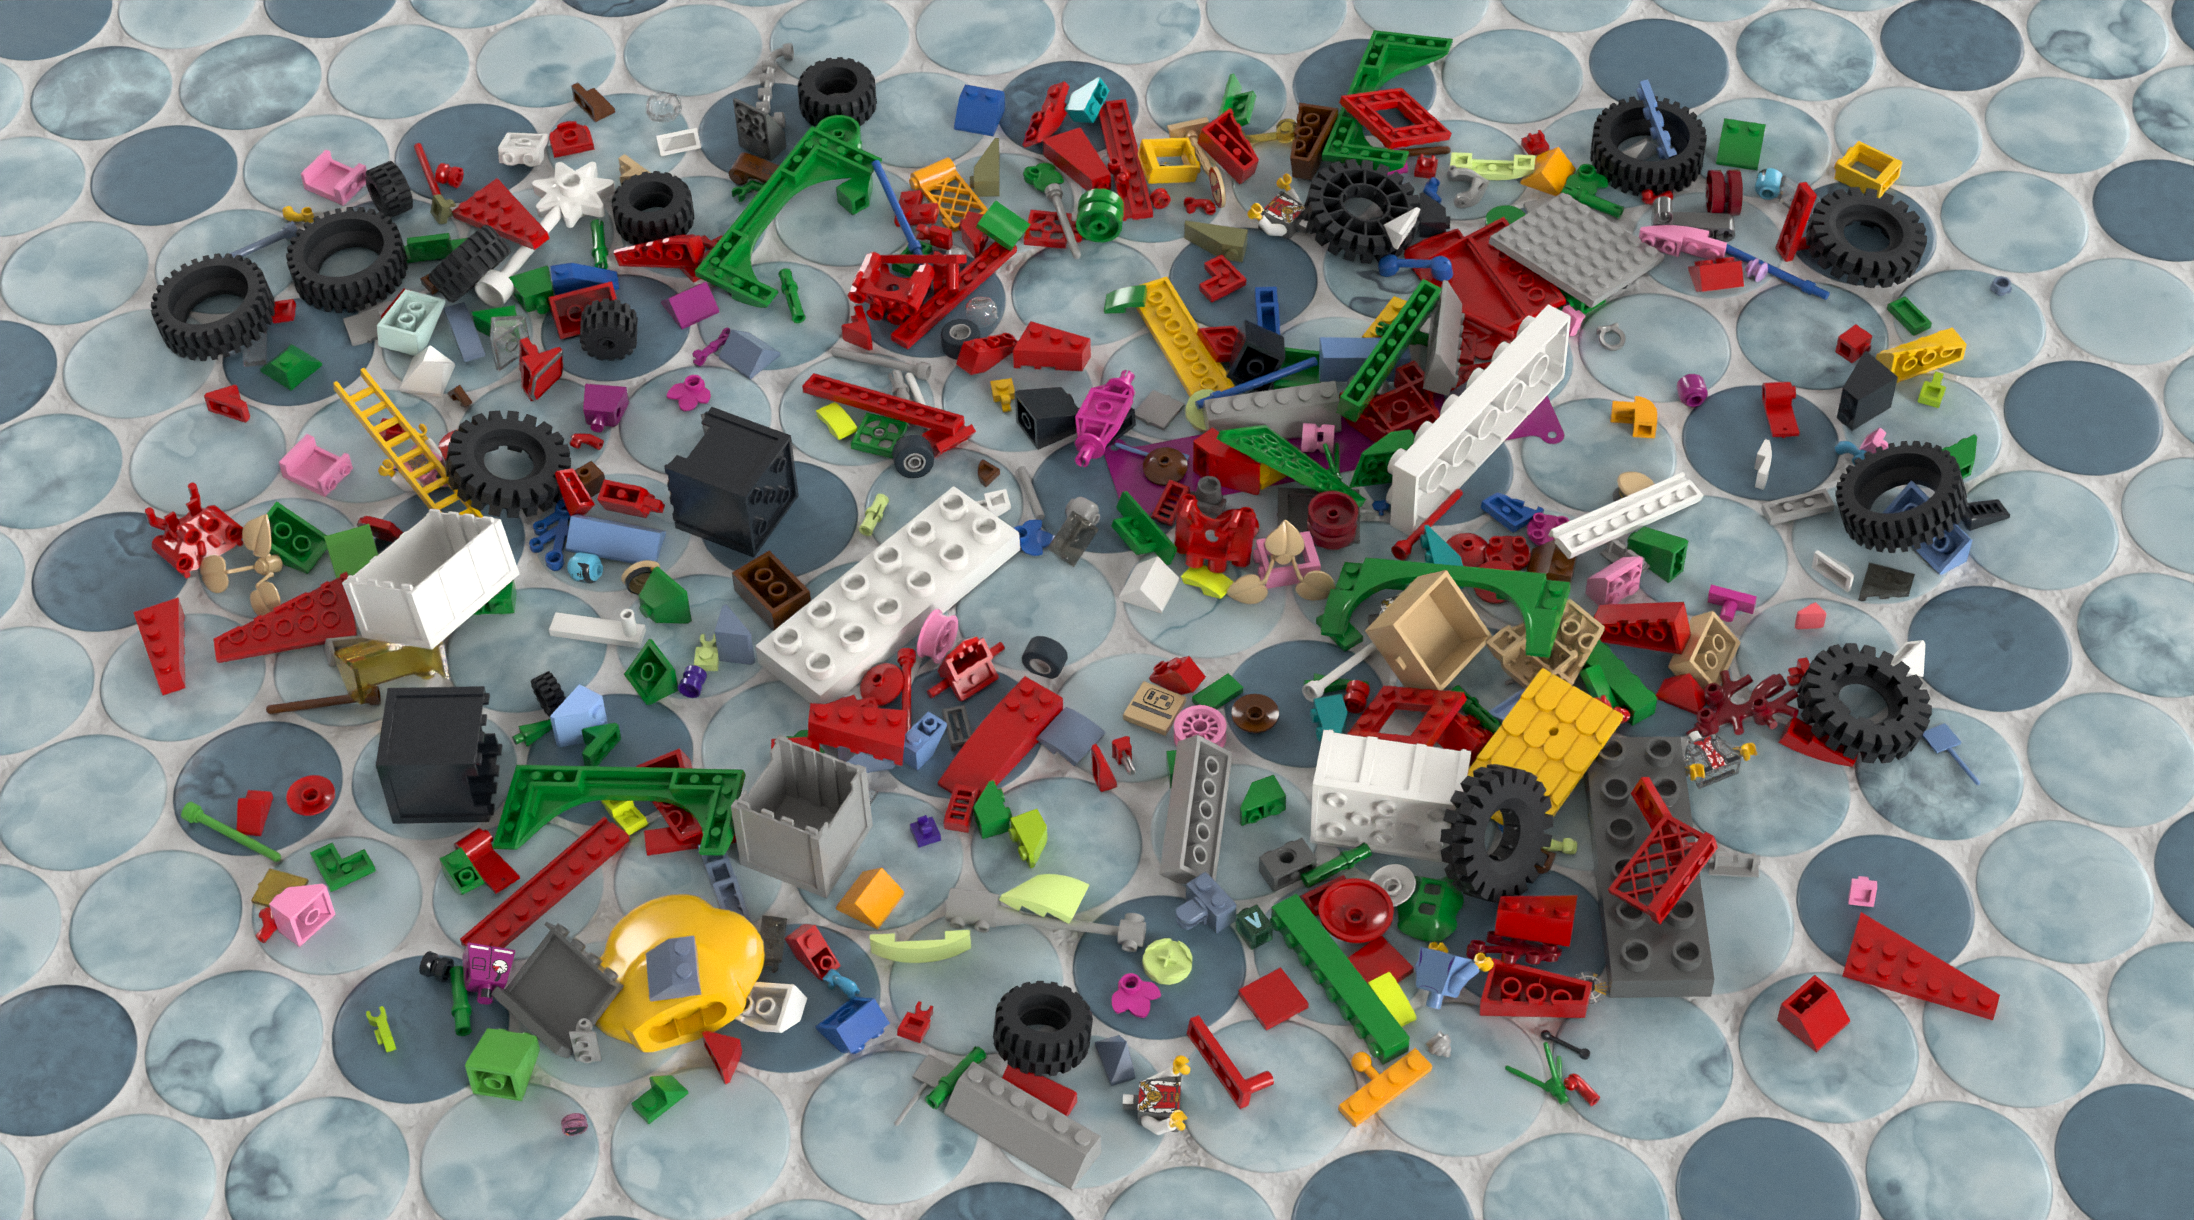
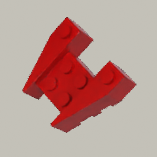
(1400, 408)

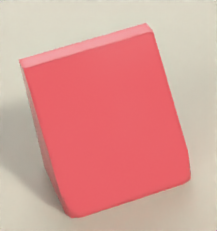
(1810, 617)

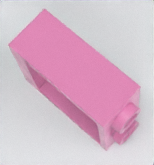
(1286, 575)

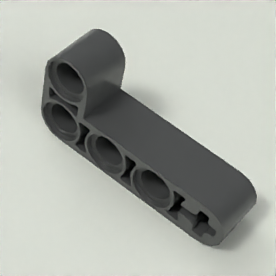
(1720, 225)

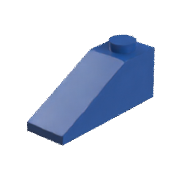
(575, 276)

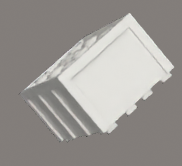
(431, 579)
(1384, 794)

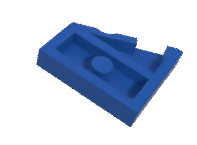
(1509, 511)

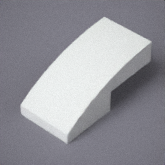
(1762, 464)
(996, 502)

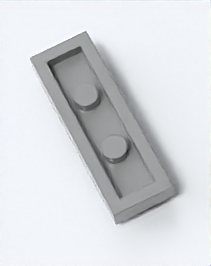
(1797, 506)

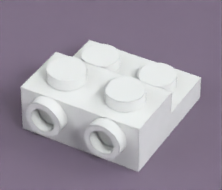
(522, 149)

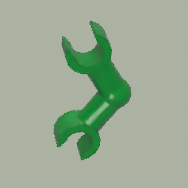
(742, 191)

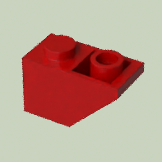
(1178, 675)
(812, 950)

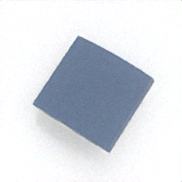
(1071, 735)

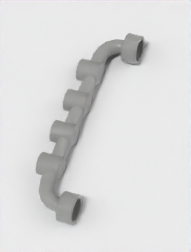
(767, 81)

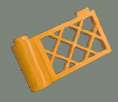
(937, 177)

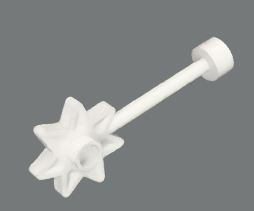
(565, 196)

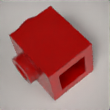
(1853, 343)

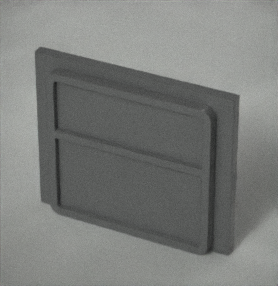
(1294, 505)

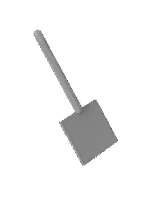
(929, 1074)

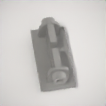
(1616, 550)
(1734, 865)
(585, 1042)

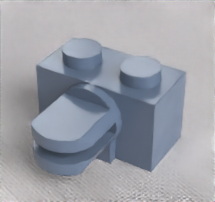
(1206, 904)

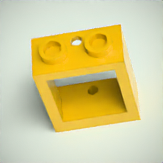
(1168, 147)
(1880, 161)

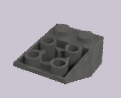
(758, 131)

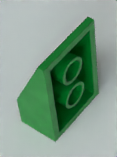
(295, 539)

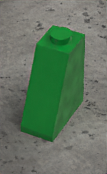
(1661, 551)

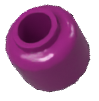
(1692, 390)

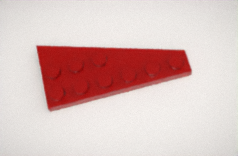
(504, 213)
(292, 625)
(1898, 965)

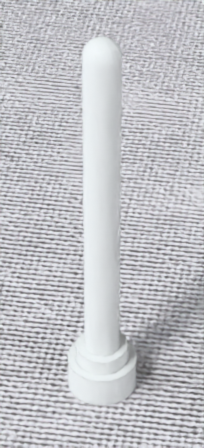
(1315, 689)

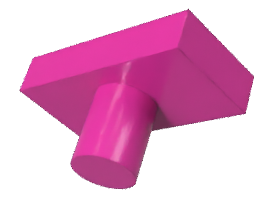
(1731, 601)

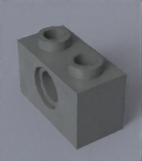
(1286, 864)

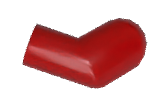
(1648, 197)
(589, 439)
(269, 925)
(1575, 1082)

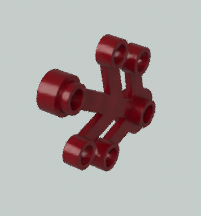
(1514, 949)

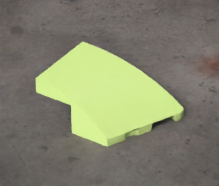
(1048, 893)

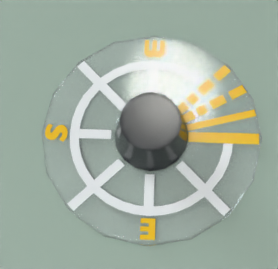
(1599, 985)

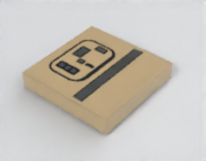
(1154, 708)

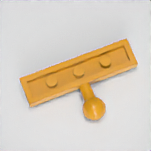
(1383, 1086)

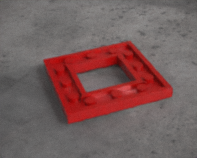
(1364, 108)
(1439, 705)

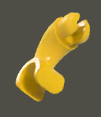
(305, 215)

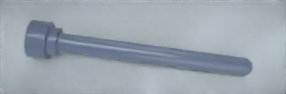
(286, 232)

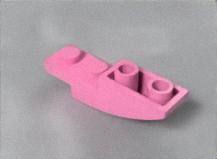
(1678, 239)

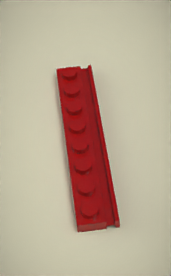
(1121, 143)
(548, 886)

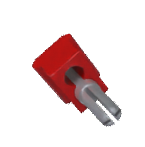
(1123, 753)

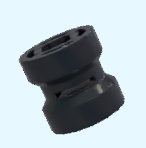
(436, 966)

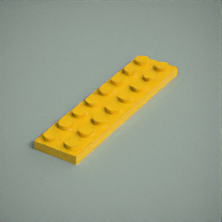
(1177, 338)

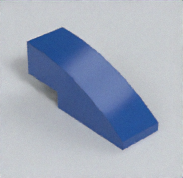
(1267, 308)

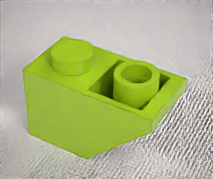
(1030, 835)

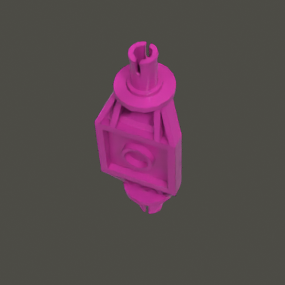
(1102, 416)

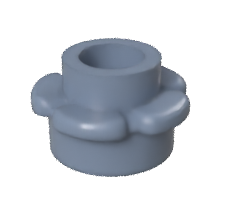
(2001, 286)

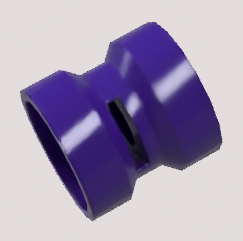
(692, 680)

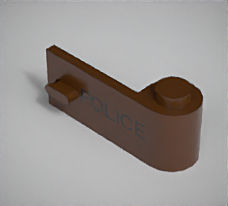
(751, 166)

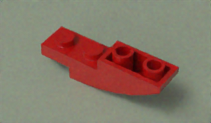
(1048, 120)

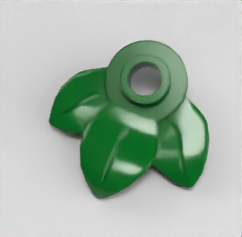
(1042, 176)
(1587, 179)

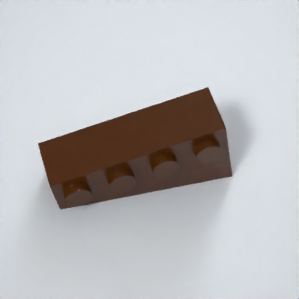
(1310, 138)

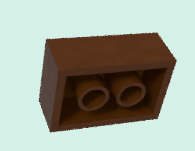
(770, 589)

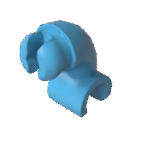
(1848, 447)
(846, 985)

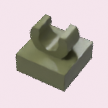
(441, 208)

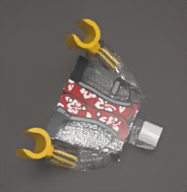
(1713, 759)

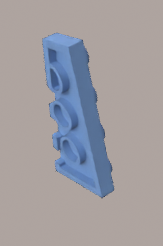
(1663, 138)

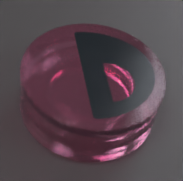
(574, 1124)

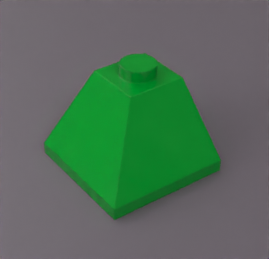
(291, 367)
(664, 599)

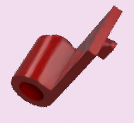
(1778, 408)
(489, 864)

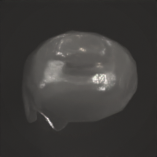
(981, 311)

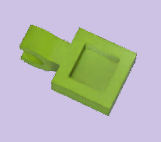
(1932, 392)
(383, 1032)

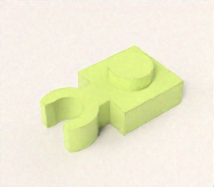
(707, 654)

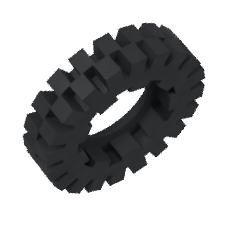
(1900, 227)
(474, 481)
(1905, 700)

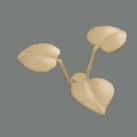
(258, 538)
(1284, 544)

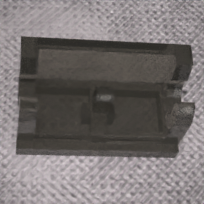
(1072, 539)
(773, 938)

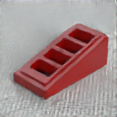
(1171, 487)
(576, 499)
(1101, 771)
(955, 824)

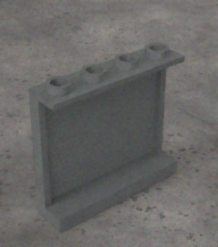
(559, 989)

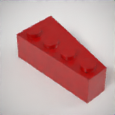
(1646, 625)
(164, 641)
(859, 729)
(1533, 992)

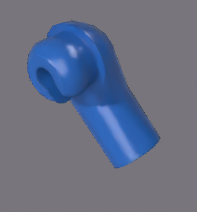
(1431, 189)

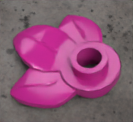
(690, 393)
(1134, 999)

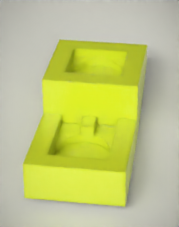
(837, 420)
(1211, 583)
(625, 815)
(1393, 998)

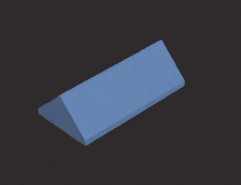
(1344, 357)
(614, 539)
(1943, 553)

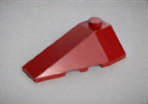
(669, 252)
(678, 819)

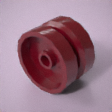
(1724, 192)
(1332, 520)

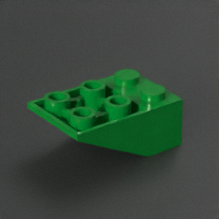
(1374, 461)

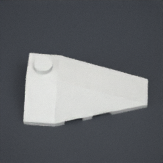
(773, 1007)

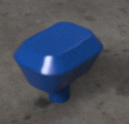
(1380, 506)

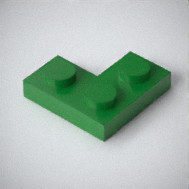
(339, 871)

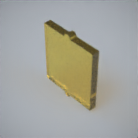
(275, 883)

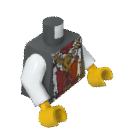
(1283, 214)
(1160, 1099)

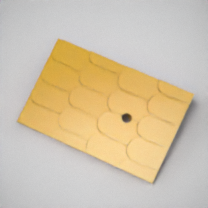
(1551, 734)

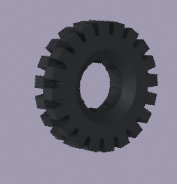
(1344, 231)
(1524, 822)

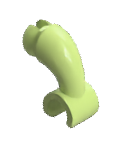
(1568, 846)

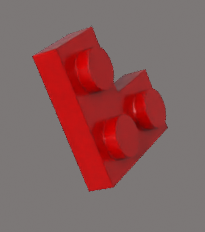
(916, 211)
(1224, 279)

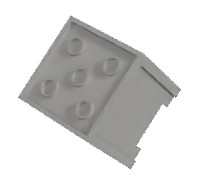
(803, 817)

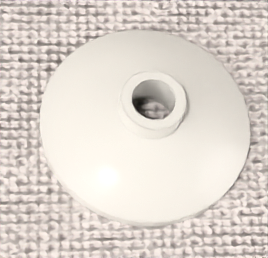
(1397, 878)

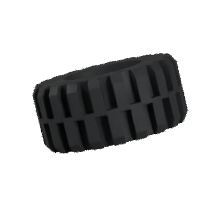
(837, 77)
(647, 192)
(469, 263)
(1037, 1050)

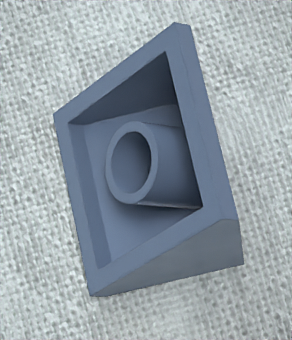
(747, 353)
(733, 639)

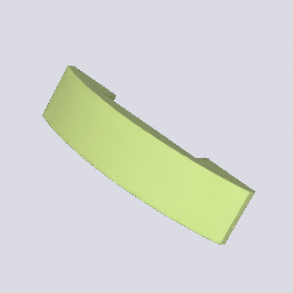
(1496, 169)
(920, 951)

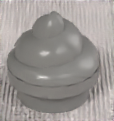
(1439, 1045)

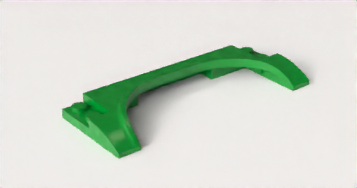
(1384, 58)
(813, 160)
(1535, 597)
(548, 790)

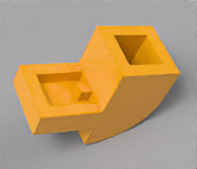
(1640, 413)

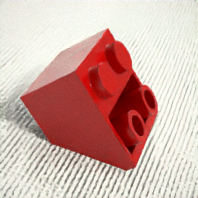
(1716, 276)
(1465, 734)
(1813, 1013)

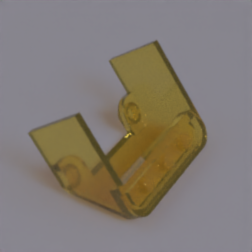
(382, 662)

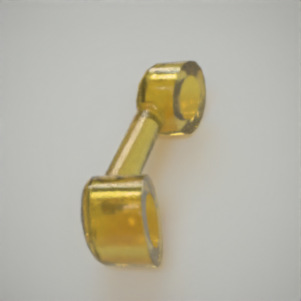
(1284, 133)

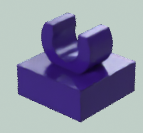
(925, 831)

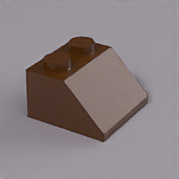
(1553, 562)

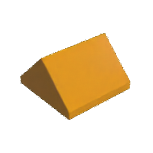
(1550, 172)
(871, 898)

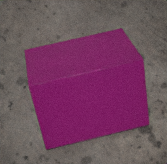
(691, 305)

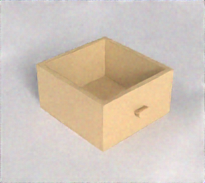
(1429, 632)

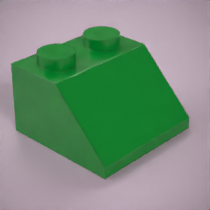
(1740, 144)

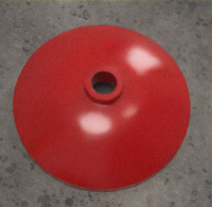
(1356, 900)

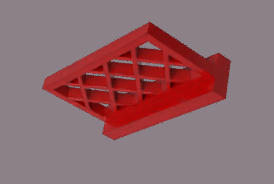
(1682, 874)

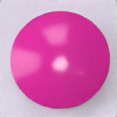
(1541, 526)

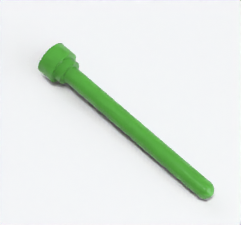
(194, 813)

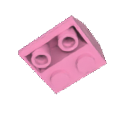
(1615, 581)

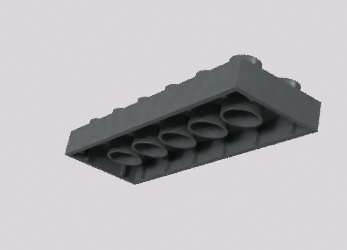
(1638, 952)

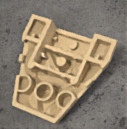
(1572, 646)

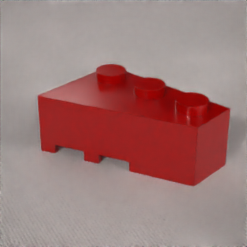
(1228, 147)
(1051, 347)
(1537, 918)

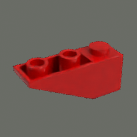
(984, 353)

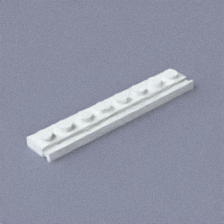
(1625, 515)

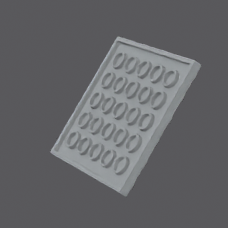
(1577, 249)

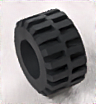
(389, 189)

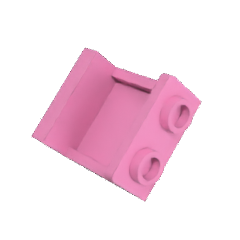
(333, 178)
(314, 466)

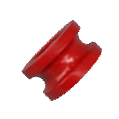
(1155, 198)

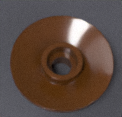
(1159, 472)
(1256, 706)

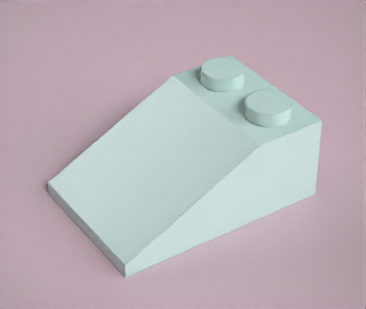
(410, 322)

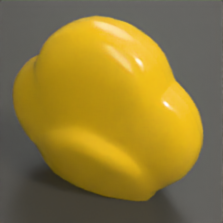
(728, 962)

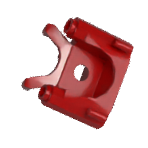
(875, 286)
(1233, 533)
(195, 535)

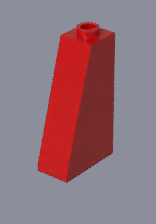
(1077, 159)

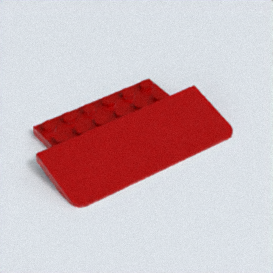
(1487, 283)

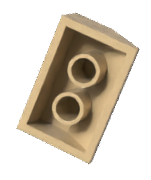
(1707, 651)

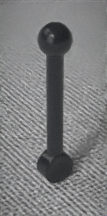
(1584, 1053)

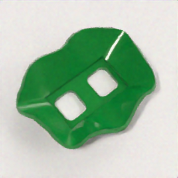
(1443, 921)

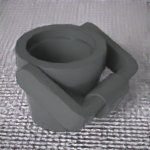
(1209, 495)

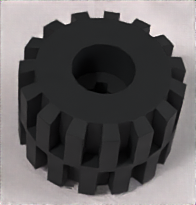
(608, 330)

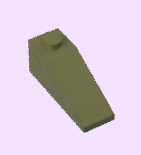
(987, 172)
(1218, 239)

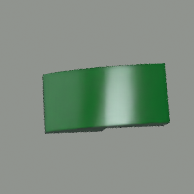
(1125, 297)

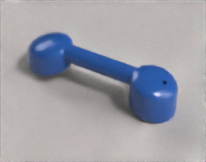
(1440, 266)

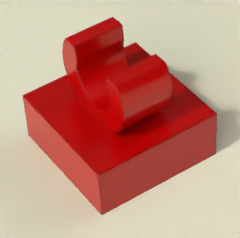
(1535, 143)
(1426, 167)
(1796, 673)

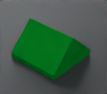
(652, 674)

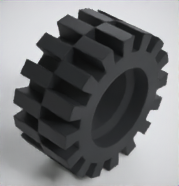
(548, 692)

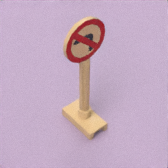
(1191, 130)

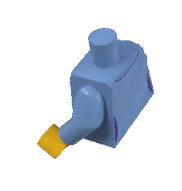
(1445, 972)

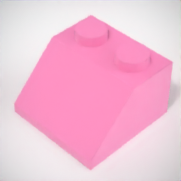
(302, 911)

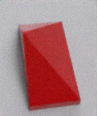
(1683, 693)

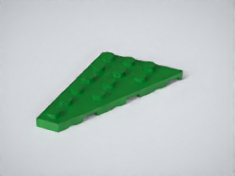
(1274, 451)

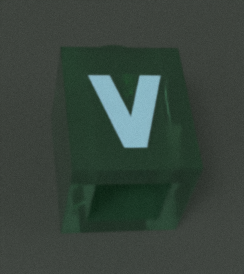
(1254, 926)

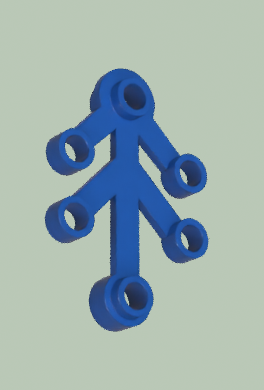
(554, 558)

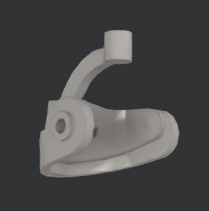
(1477, 190)

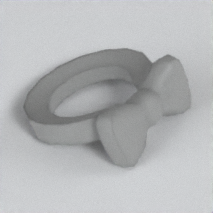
(1601, 330)

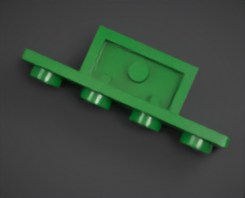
(1240, 103)
(430, 247)
(1141, 531)

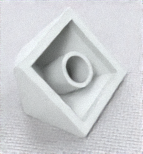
(428, 373)

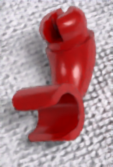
(1115, 167)
(1206, 204)

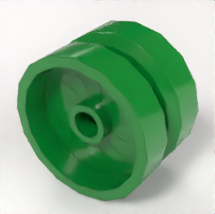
(842, 128)
(1100, 215)

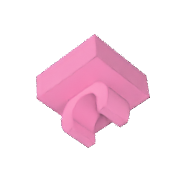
(1576, 319)
(1874, 440)
(1862, 892)

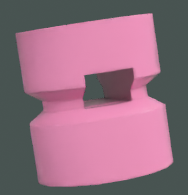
(1309, 437)

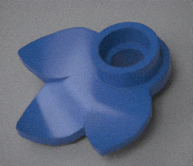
(1033, 538)

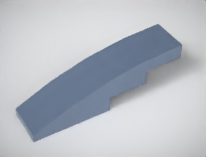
(464, 332)
(724, 883)

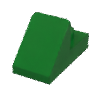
(599, 742)
(662, 1095)

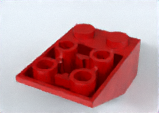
(1225, 463)

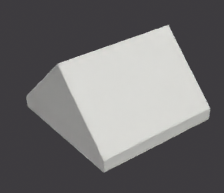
(1150, 585)

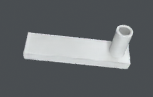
(599, 630)

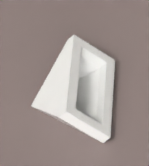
(678, 142)
(1641, 150)
(1401, 226)
(1833, 570)
(1913, 655)

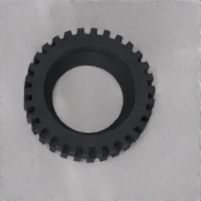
(1637, 175)
(338, 233)
(201, 282)
(1896, 468)

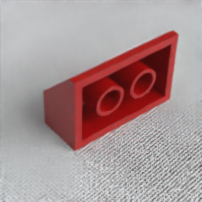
(568, 307)

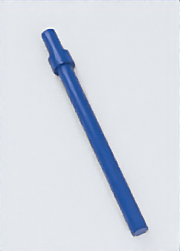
(914, 245)
(1806, 286)
(1260, 381)

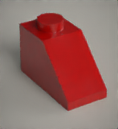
(971, 236)

